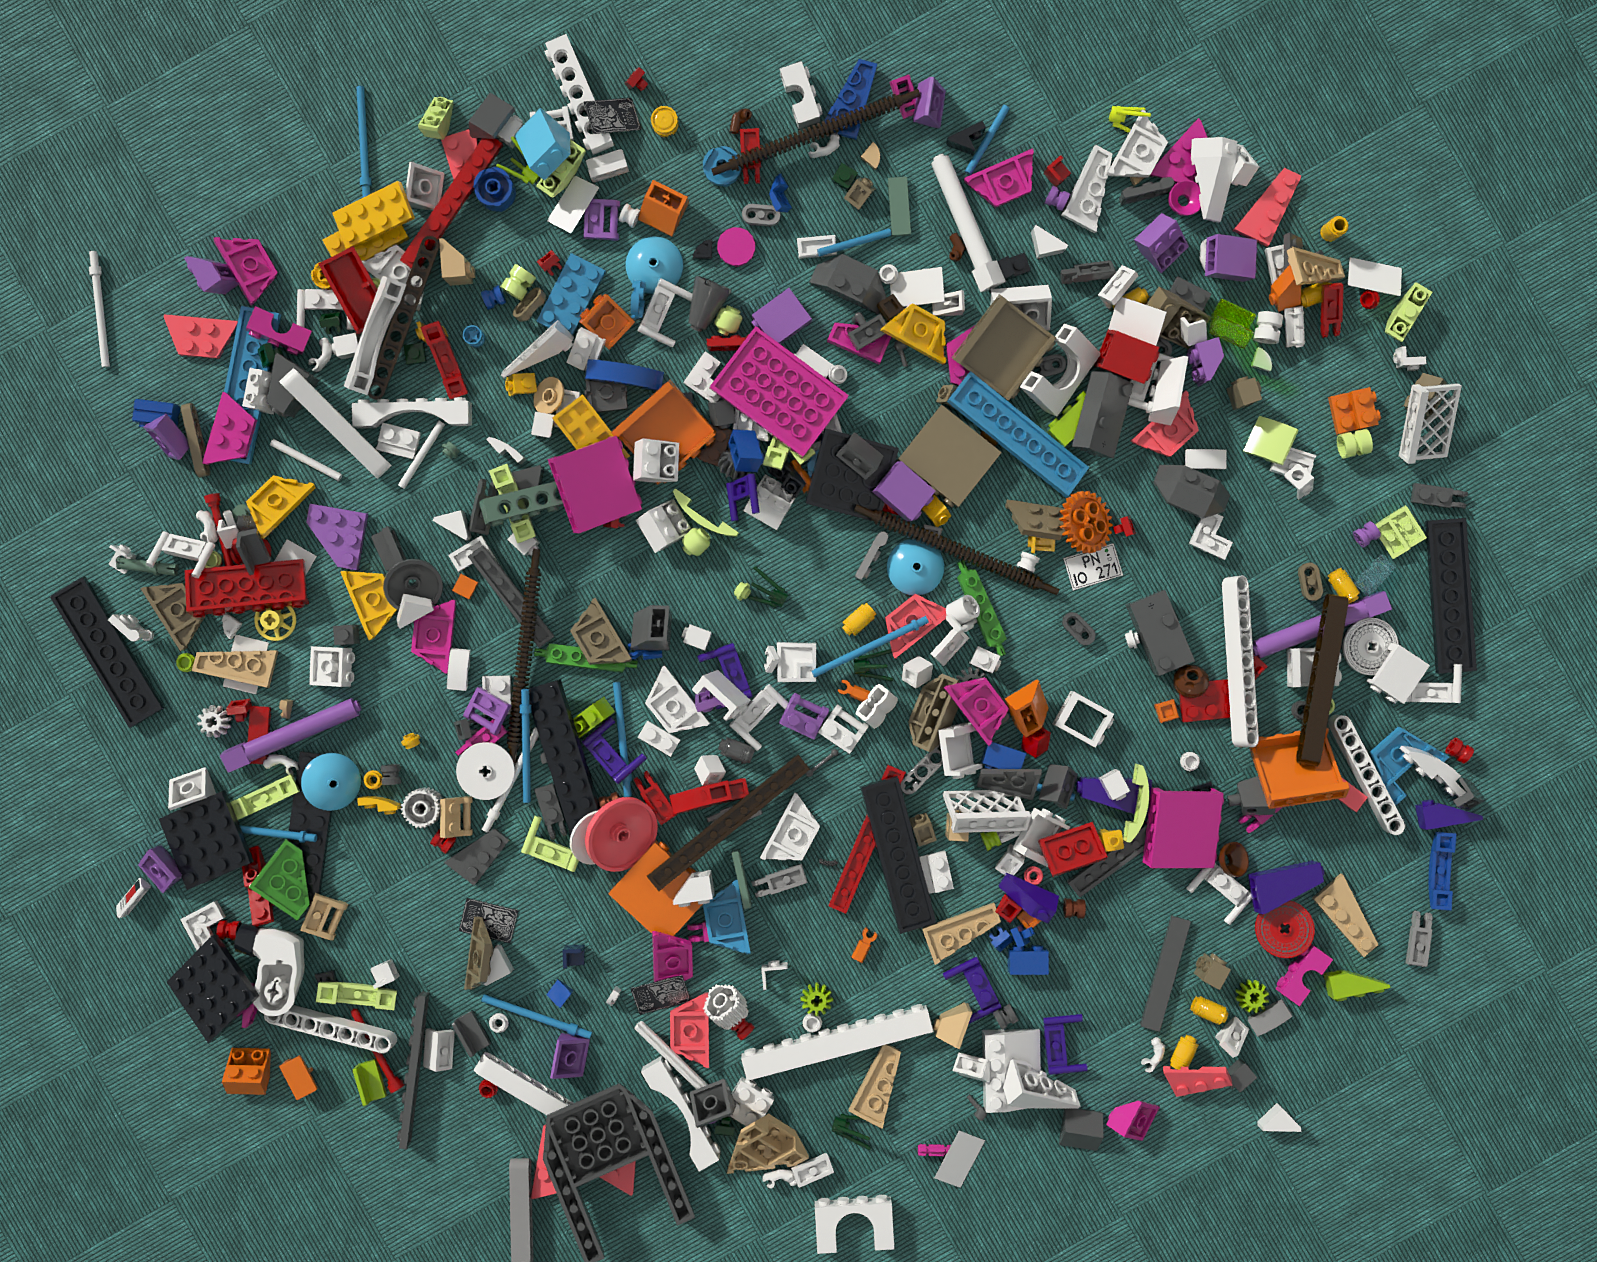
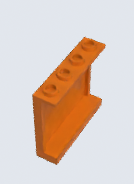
(667, 418)
(1293, 783)
(647, 904)

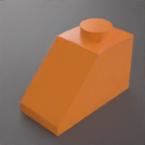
(1285, 291)

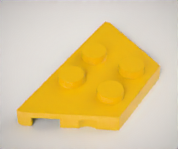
(919, 331)
(276, 501)
(369, 600)

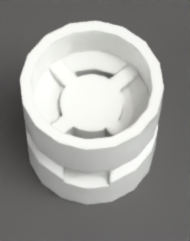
(1268, 327)

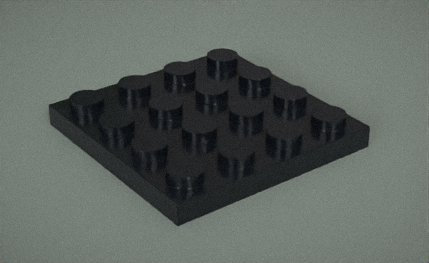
(838, 485)
(206, 840)
(212, 988)

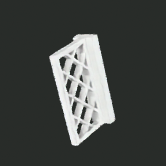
(1415, 422)
(986, 820)

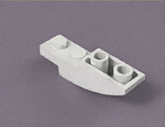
(1433, 768)

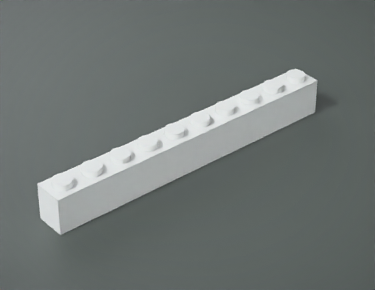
(836, 1042)

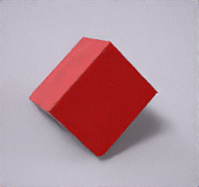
(1057, 172)
(1036, 743)

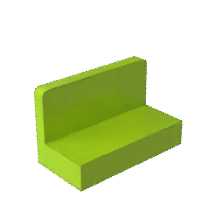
(369, 1081)

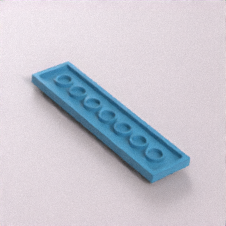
(244, 357)
(1018, 434)

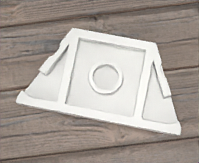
(1139, 150)
(389, 265)
(673, 705)
(793, 832)

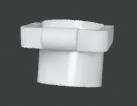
(962, 611)

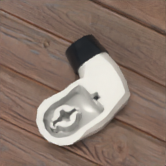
(279, 965)

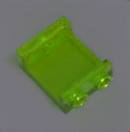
(1232, 323)

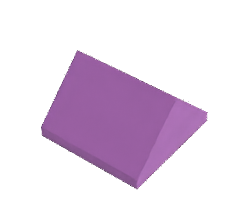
(930, 104)
(168, 437)
(160, 868)
(569, 1056)

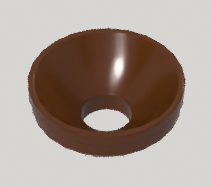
(1188, 687)
(1237, 857)

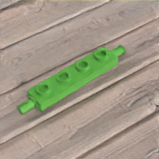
(987, 618)
(574, 657)

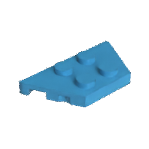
(726, 920)

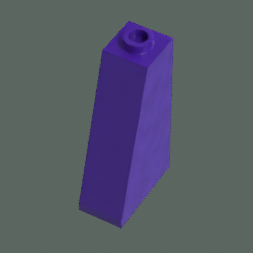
(1092, 789)
(1282, 884)

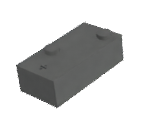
(1102, 414)
(1160, 632)

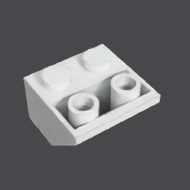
(656, 461)
(773, 502)
(663, 525)
(696, 888)

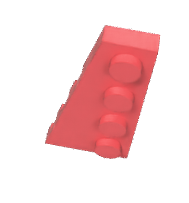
(1265, 215)

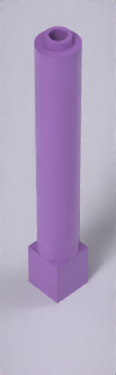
(1304, 631)
(247, 752)

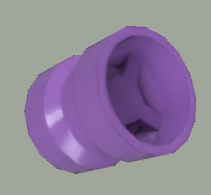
(1057, 198)
(1366, 534)

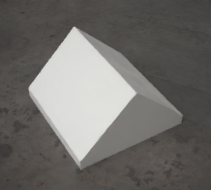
(423, 186)
(190, 788)

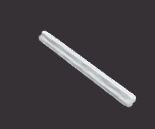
(652, 1038)

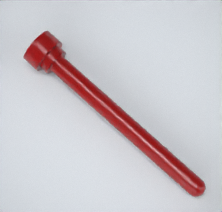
(213, 501)
(393, 1082)

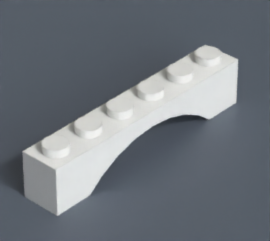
(365, 358)
(374, 414)
(661, 1079)

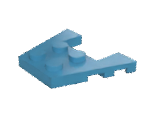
(1391, 764)

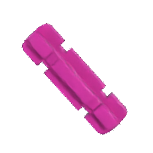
(933, 1150)

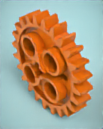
(1085, 522)

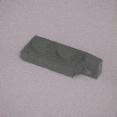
(1088, 272)

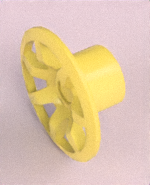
(274, 620)

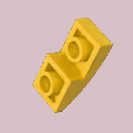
(384, 804)

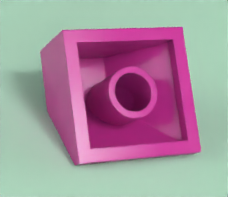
(1133, 1119)

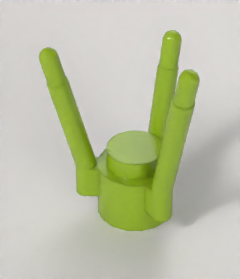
(529, 175)

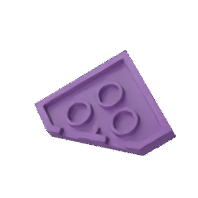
(339, 533)

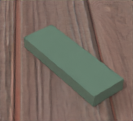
(899, 206)
(741, 877)

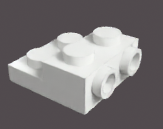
(257, 391)
(331, 666)
(750, 1101)

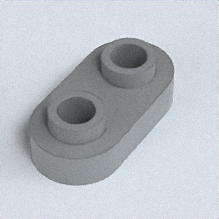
(761, 213)

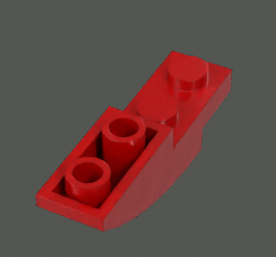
(708, 795)
(260, 907)

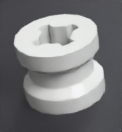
(629, 215)
(1028, 562)

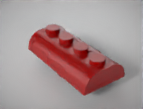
(350, 285)

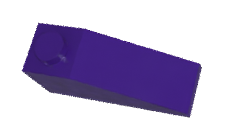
(1437, 815)
(1031, 898)

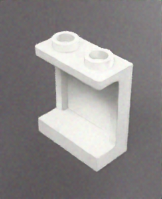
(1300, 665)
(1398, 674)
(725, 692)
(957, 750)
(1040, 826)

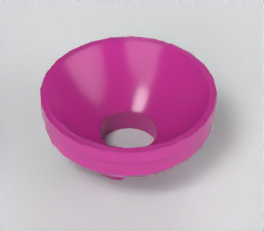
(1191, 191)

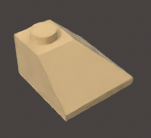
(953, 1024)

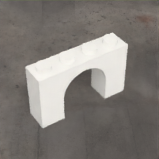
(1080, 359)
(830, 1212)

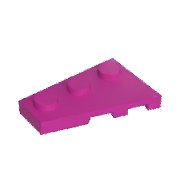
(872, 352)

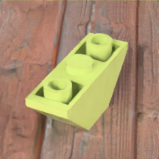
(437, 118)
(564, 173)
(1407, 311)

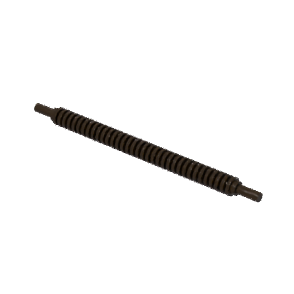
(845, 121)
(985, 562)
(515, 722)

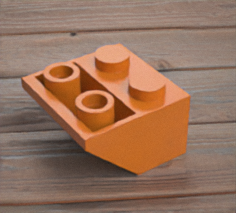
(663, 208)
(1028, 708)
(247, 1071)

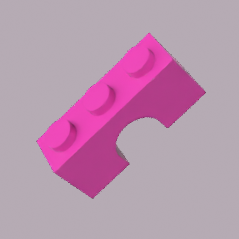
(260, 326)
(1291, 984)

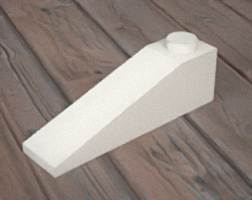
(1214, 166)
(547, 345)
(1033, 1089)

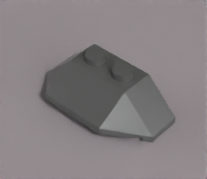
(850, 281)
(1191, 490)

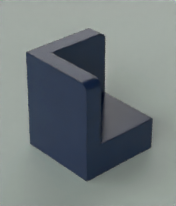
(573, 955)

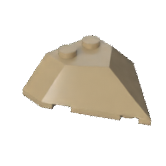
(765, 1145)

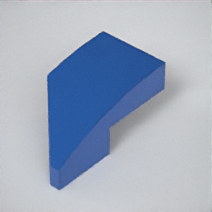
(777, 194)

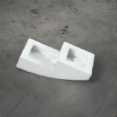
(502, 448)
(1205, 459)
(458, 669)

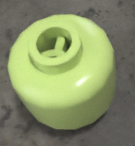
(728, 320)
(696, 541)

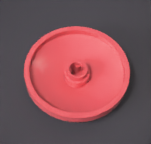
(620, 834)

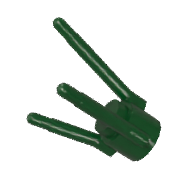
(776, 596)
(862, 666)
(841, 1127)

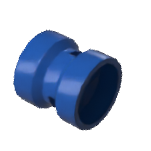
(493, 297)

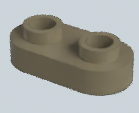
(529, 304)
(1311, 581)

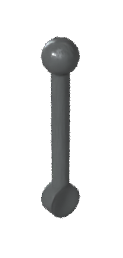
(834, 752)

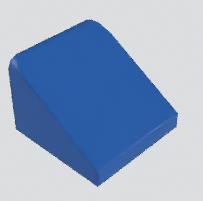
(559, 993)

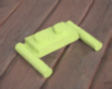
(548, 850)

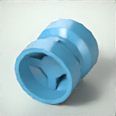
(470, 336)

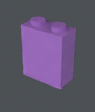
(1230, 257)
(781, 317)
(904, 491)

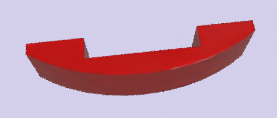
(445, 359)

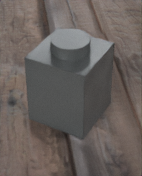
(721, 414)
(346, 634)
(1240, 1075)

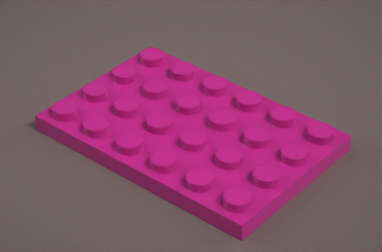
(778, 392)

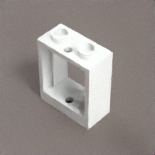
(1067, 708)

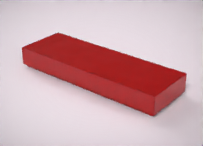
(259, 725)

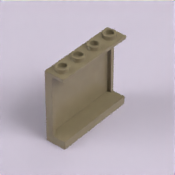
(1004, 347)
(949, 456)

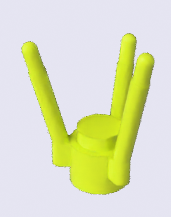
(1119, 114)

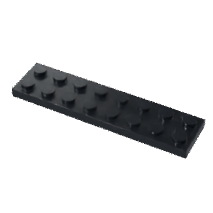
(1450, 595)
(107, 652)
(563, 751)
(313, 821)
(898, 854)

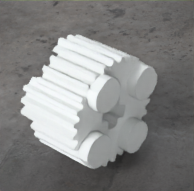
(412, 810)
(725, 1006)

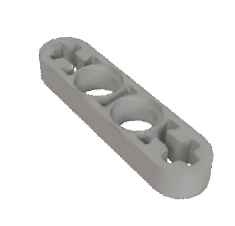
(926, 762)

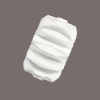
(208, 725)

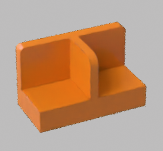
(298, 1077)

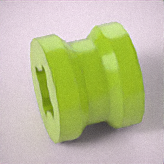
(990, 839)

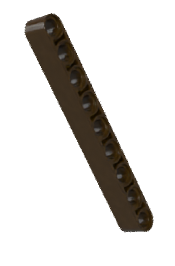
(410, 310)
(1322, 680)

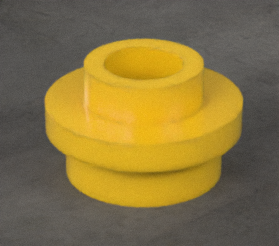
(410, 740)
(367, 779)

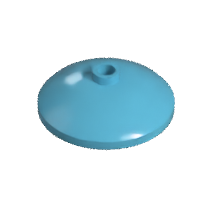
(668, 265)
(901, 569)
(321, 772)

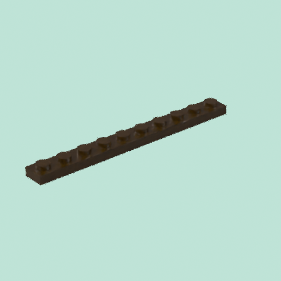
(728, 822)

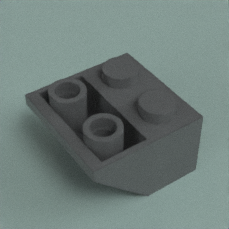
(652, 628)

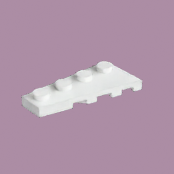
(1089, 190)

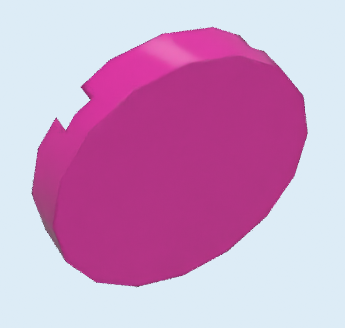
(736, 246)

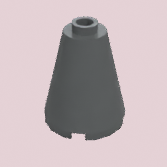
(706, 302)

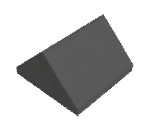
(490, 117)
(712, 1103)
(1081, 1129)

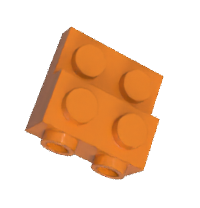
(606, 320)
(1354, 410)

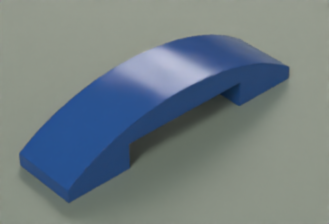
(624, 374)
(1440, 870)

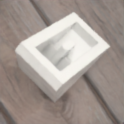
(1045, 243)
(953, 305)
(456, 523)
(413, 609)
(499, 965)
(1278, 1120)

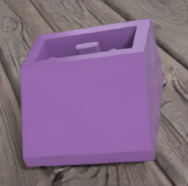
(1161, 242)
(211, 275)
(1205, 360)

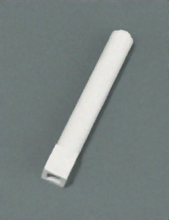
(986, 271)

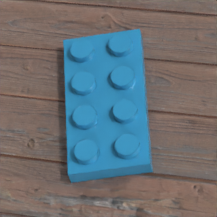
(571, 293)

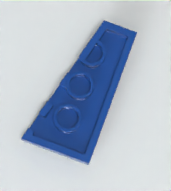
(854, 95)

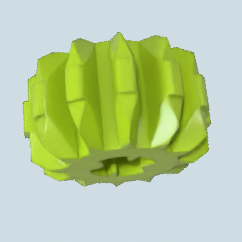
(809, 995)
(1259, 996)

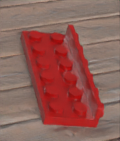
(235, 591)

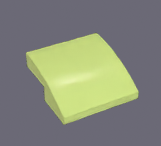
(1271, 440)
(1400, 532)

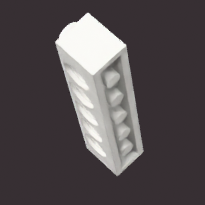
(560, 48)

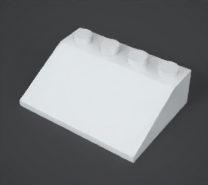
(1000, 1049)

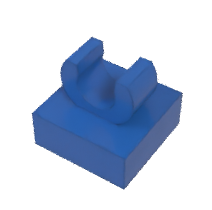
(1021, 935)
(1001, 941)

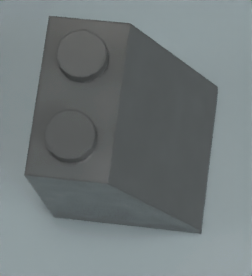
(279, 397)

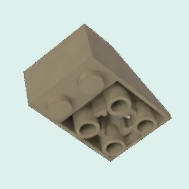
(1176, 309)

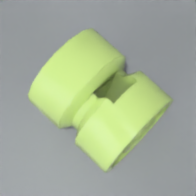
(518, 282)
(1350, 444)

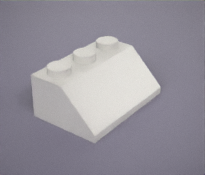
(1031, 300)
(1167, 390)

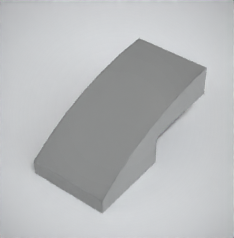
(1270, 1018)

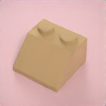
(454, 266)

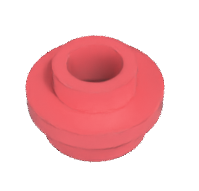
(1039, 873)

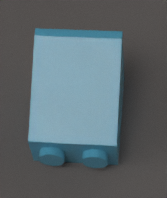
(543, 143)

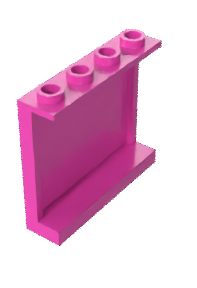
(595, 484)
(1182, 828)

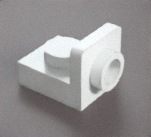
(985, 660)
(1010, 861)

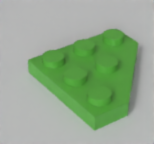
(284, 880)

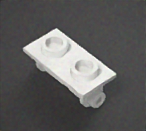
(1294, 326)

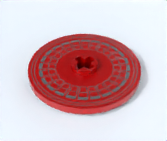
(1300, 930)

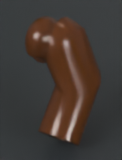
(739, 118)
(958, 247)

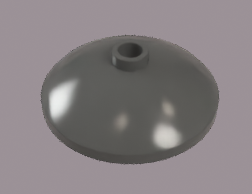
(427, 583)

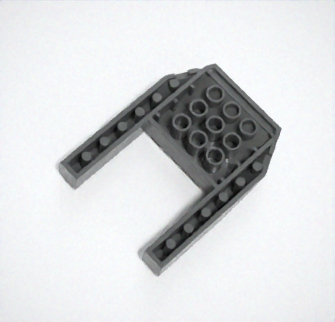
(599, 1138)

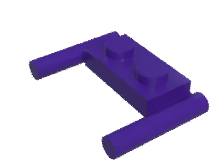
(740, 490)
(731, 667)
(608, 756)
(980, 986)
(1056, 1045)

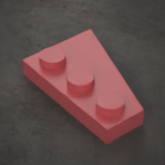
(458, 149)
(1194, 1081)

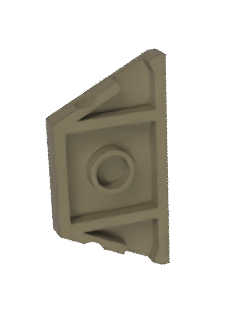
(1037, 519)
(170, 606)
(598, 638)
(479, 956)

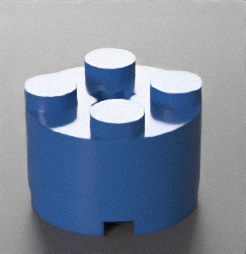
(494, 178)

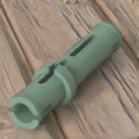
(140, 565)

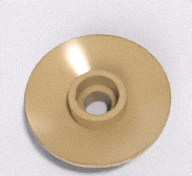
(549, 395)

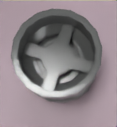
(390, 774)
(1005, 1016)

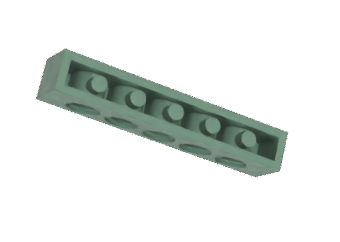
(493, 516)

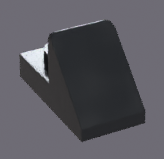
(962, 139)
(1014, 266)

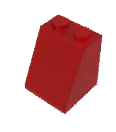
(1127, 356)

